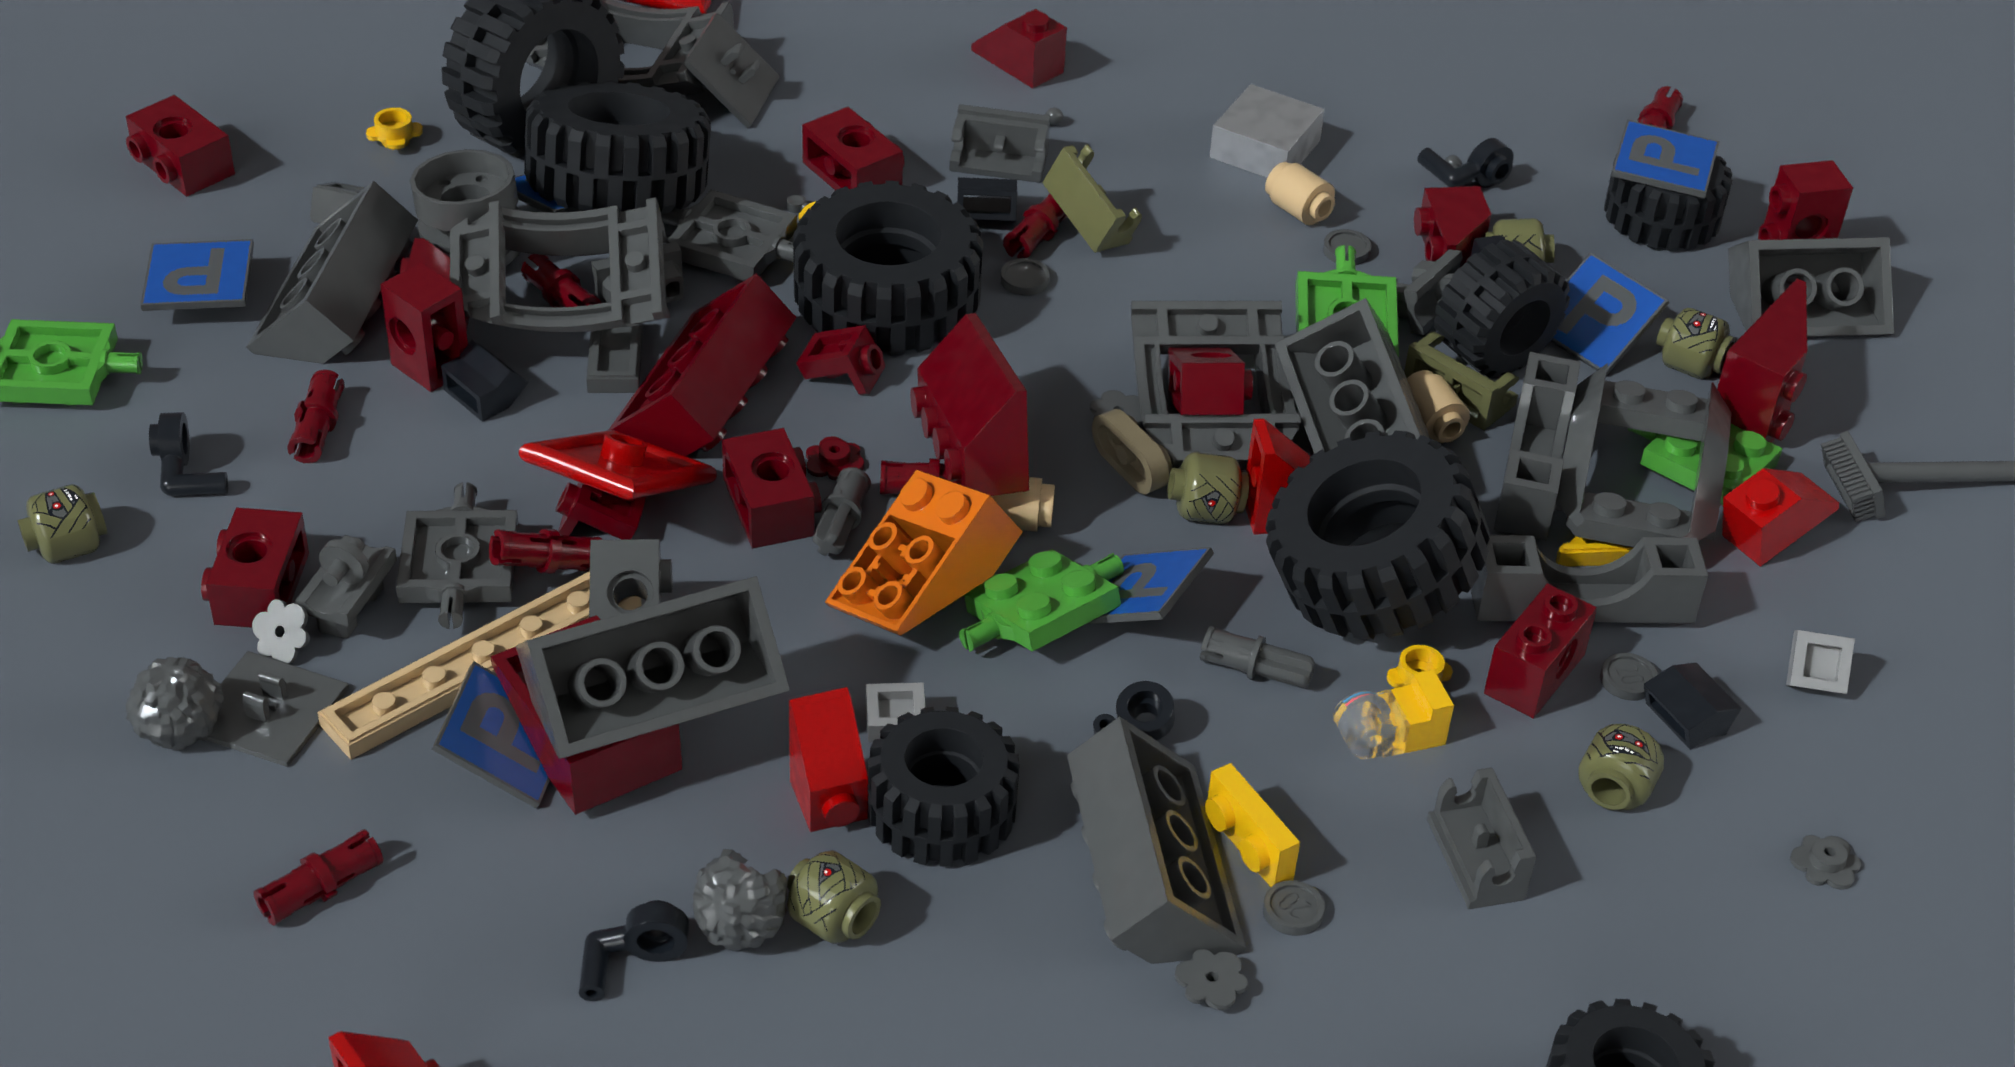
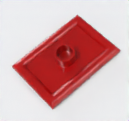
(618, 464)

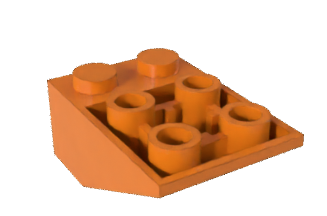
(925, 554)

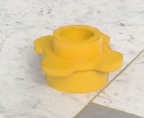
(394, 128)
(1418, 659)

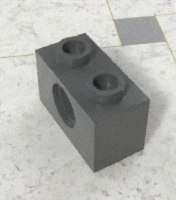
(626, 570)

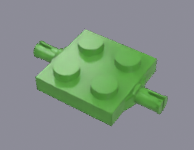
(1334, 290)
(60, 361)
(1679, 457)
(1041, 600)

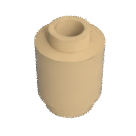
(1300, 192)
(1439, 406)
(1030, 507)

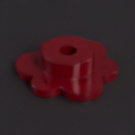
(833, 457)

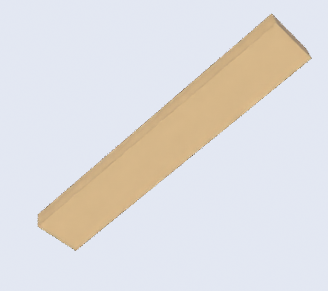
(433, 681)

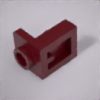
(843, 352)
(599, 510)

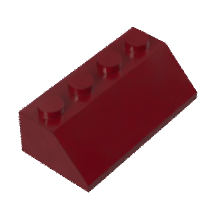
(708, 370)
(974, 411)

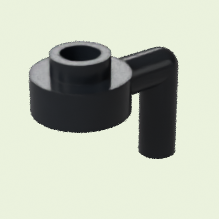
(1487, 165)
(172, 443)
(1139, 699)
(651, 932)

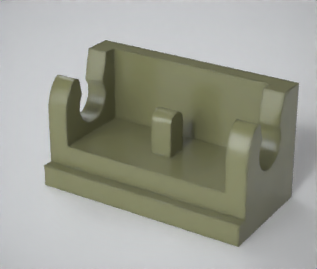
(1086, 201)
(1481, 395)

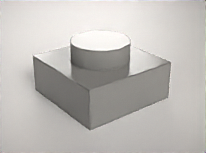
(1820, 661)
(888, 702)

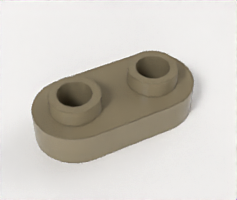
(1131, 451)

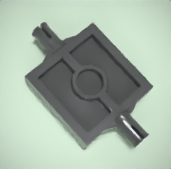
(732, 234)
(449, 559)

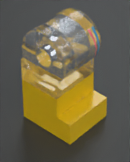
(1396, 718)

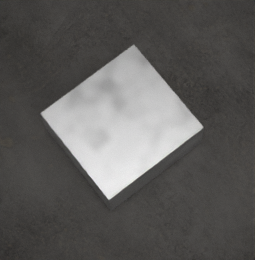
(1265, 130)

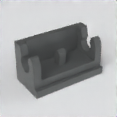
(1000, 143)
(1482, 841)

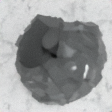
(174, 703)
(737, 903)

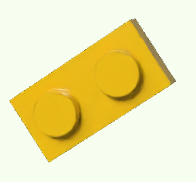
(1251, 826)

